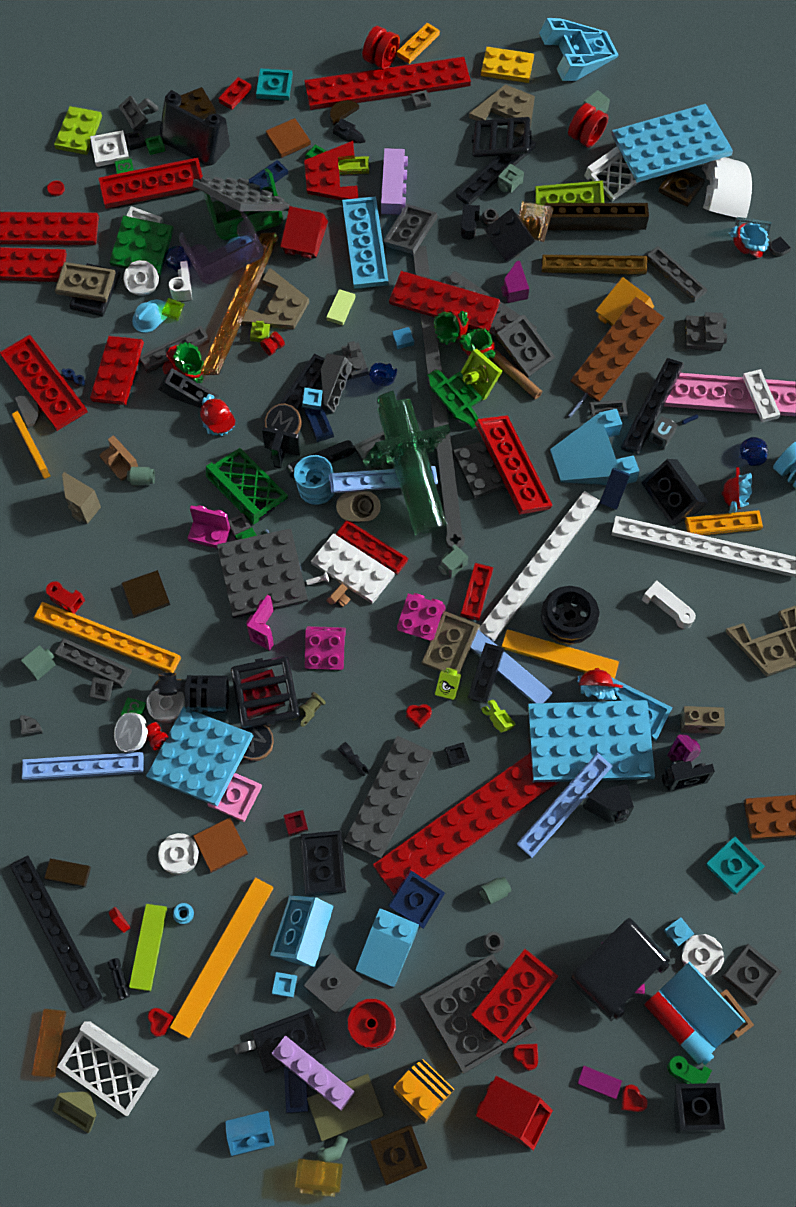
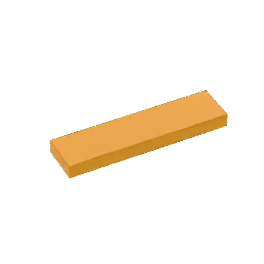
(31, 445)
(724, 523)

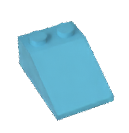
(387, 947)

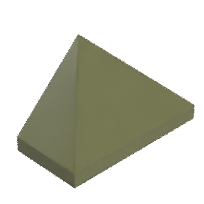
(76, 1108)

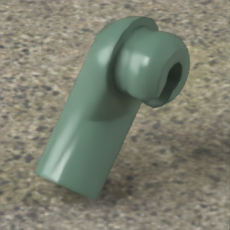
(332, 1153)

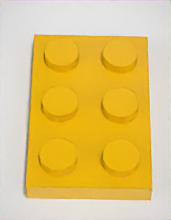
(507, 64)

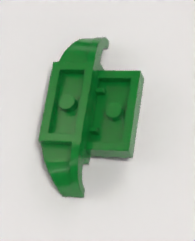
(456, 395)

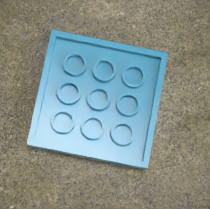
(200, 756)

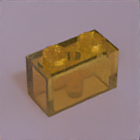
(319, 1176)

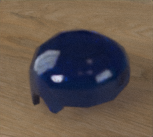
(175, 256)
(382, 374)
(754, 451)

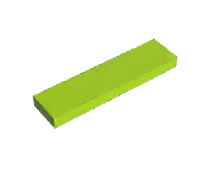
(148, 947)

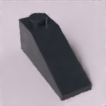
(183, 388)

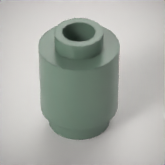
(141, 476)
(495, 890)

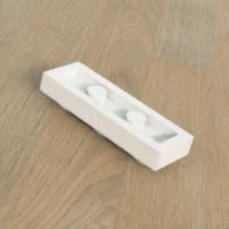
(761, 395)

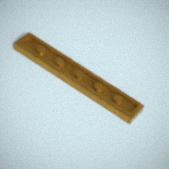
(594, 264)

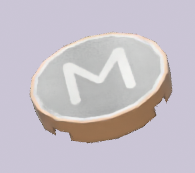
(283, 418)
(261, 743)

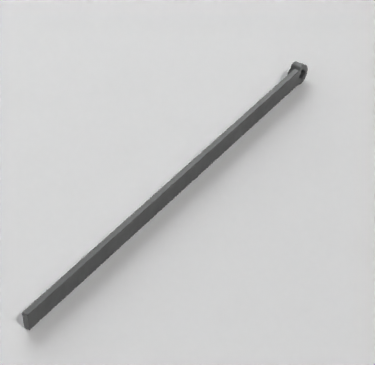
(440, 417)

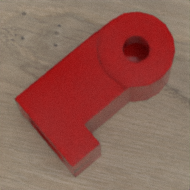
(64, 598)

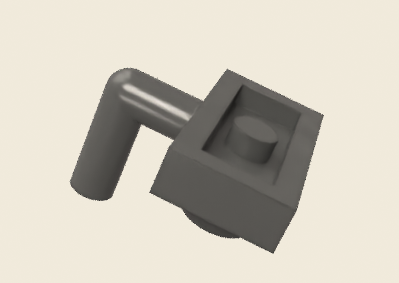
(134, 113)

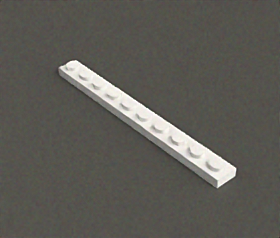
(704, 546)
(538, 566)

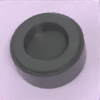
(244, 1047)

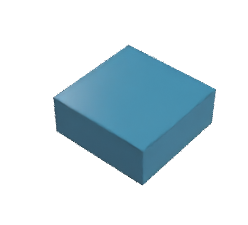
(403, 338)

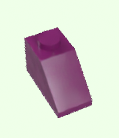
(515, 284)

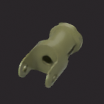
(309, 708)

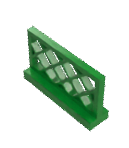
(232, 492)

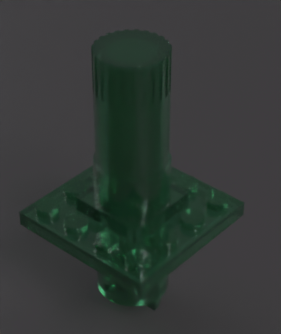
(407, 451)

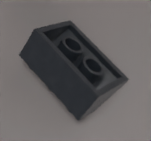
(674, 491)

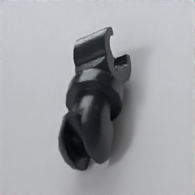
(353, 759)

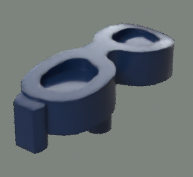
(70, 375)

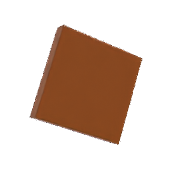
(288, 137)
(220, 844)

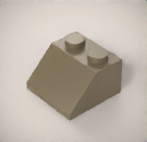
(80, 499)

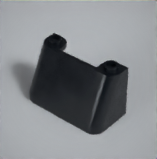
(191, 134)
(619, 968)

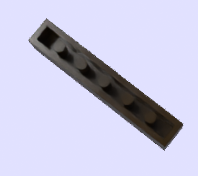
(598, 216)

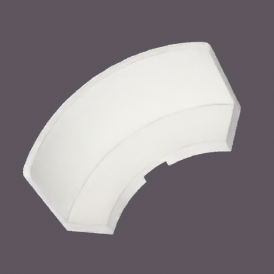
(728, 188)

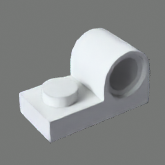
(181, 283)

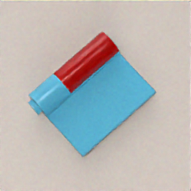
(694, 1013)

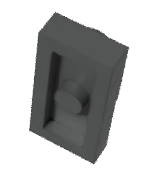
(354, 355)

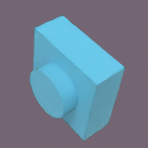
(312, 398)
(679, 932)
(284, 985)

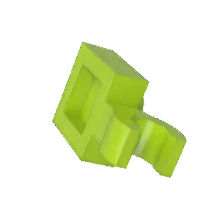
(500, 718)

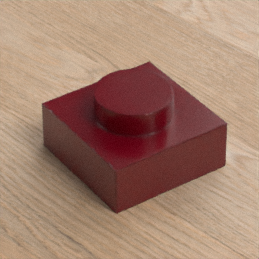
(295, 823)

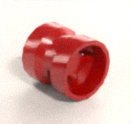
(272, 343)
(156, 736)

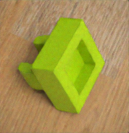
(259, 331)

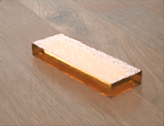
(49, 1043)

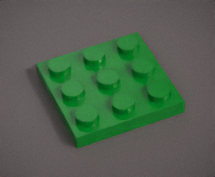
(141, 241)

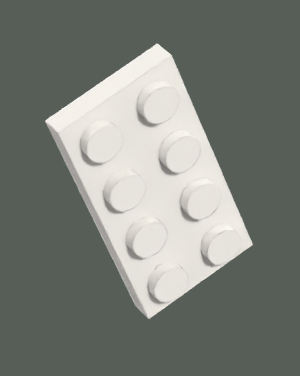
(352, 568)

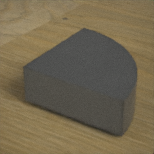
(29, 726)

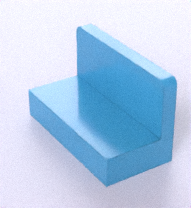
(249, 1133)

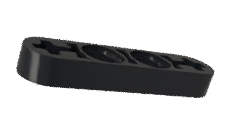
(331, 453)

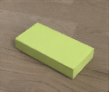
(341, 307)

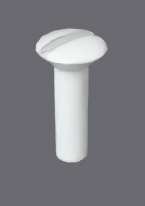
(325, 577)

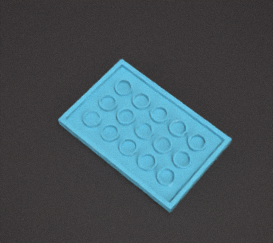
(671, 143)
(573, 732)

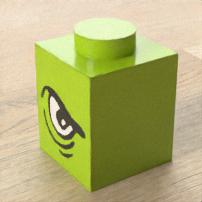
(448, 683)

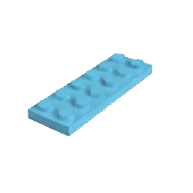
(365, 242)

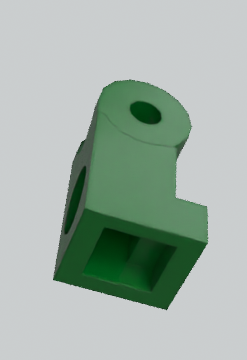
(686, 1073)

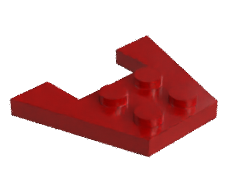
(324, 176)

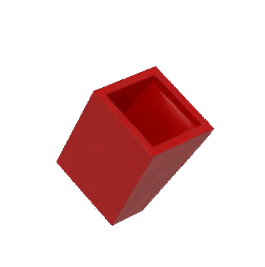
(303, 232)
(514, 1112)

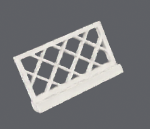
(604, 163)
(117, 1050)

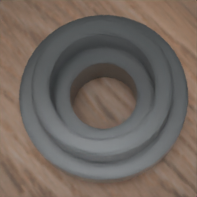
(489, 216)
(493, 936)

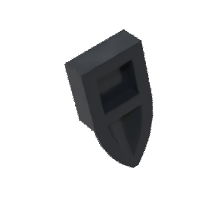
(348, 132)

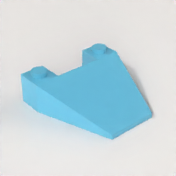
(582, 47)
(588, 455)

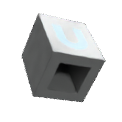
(663, 432)

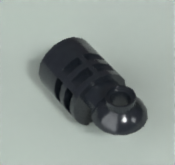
(196, 692)

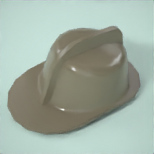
(358, 506)

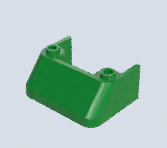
(226, 222)

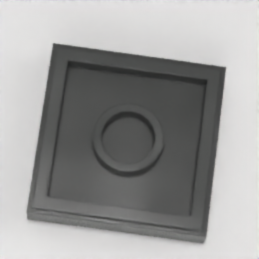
(752, 974)

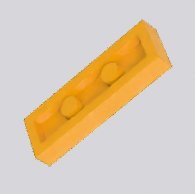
(418, 43)

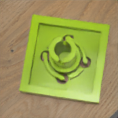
(478, 376)

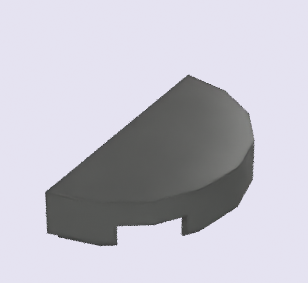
(29, 409)

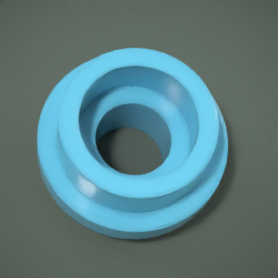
(183, 907)

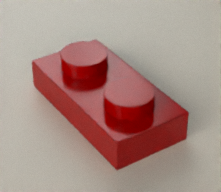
(235, 93)

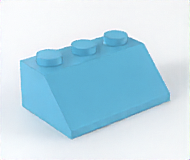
(302, 930)

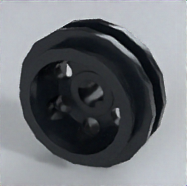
(565, 630)

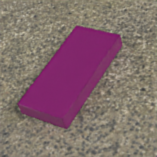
(599, 1082)

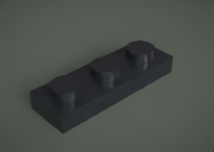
(486, 673)

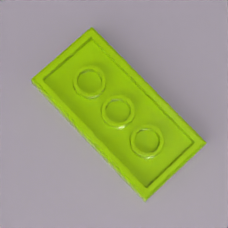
(570, 193)

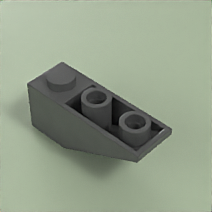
(334, 377)

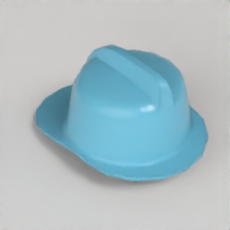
(148, 316)

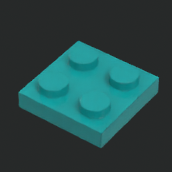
(274, 84)
(734, 865)

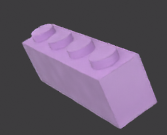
(393, 178)
(313, 1073)

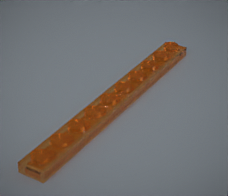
(238, 308)

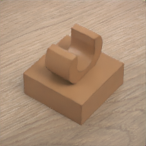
(339, 596)

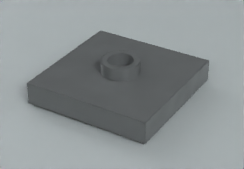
(333, 983)

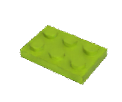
(77, 129)

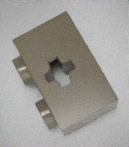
(702, 720)

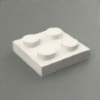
(109, 148)

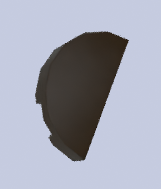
(342, 110)

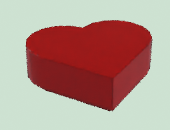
(419, 714)
(118, 919)
(159, 1021)
(527, 1055)
(633, 1100)

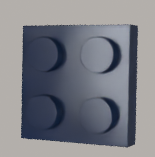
(416, 899)

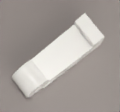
(670, 604)

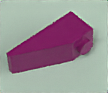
(684, 749)

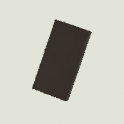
(67, 872)

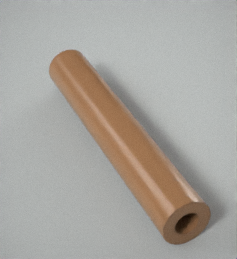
(517, 375)

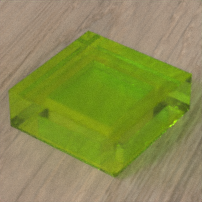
(173, 309)

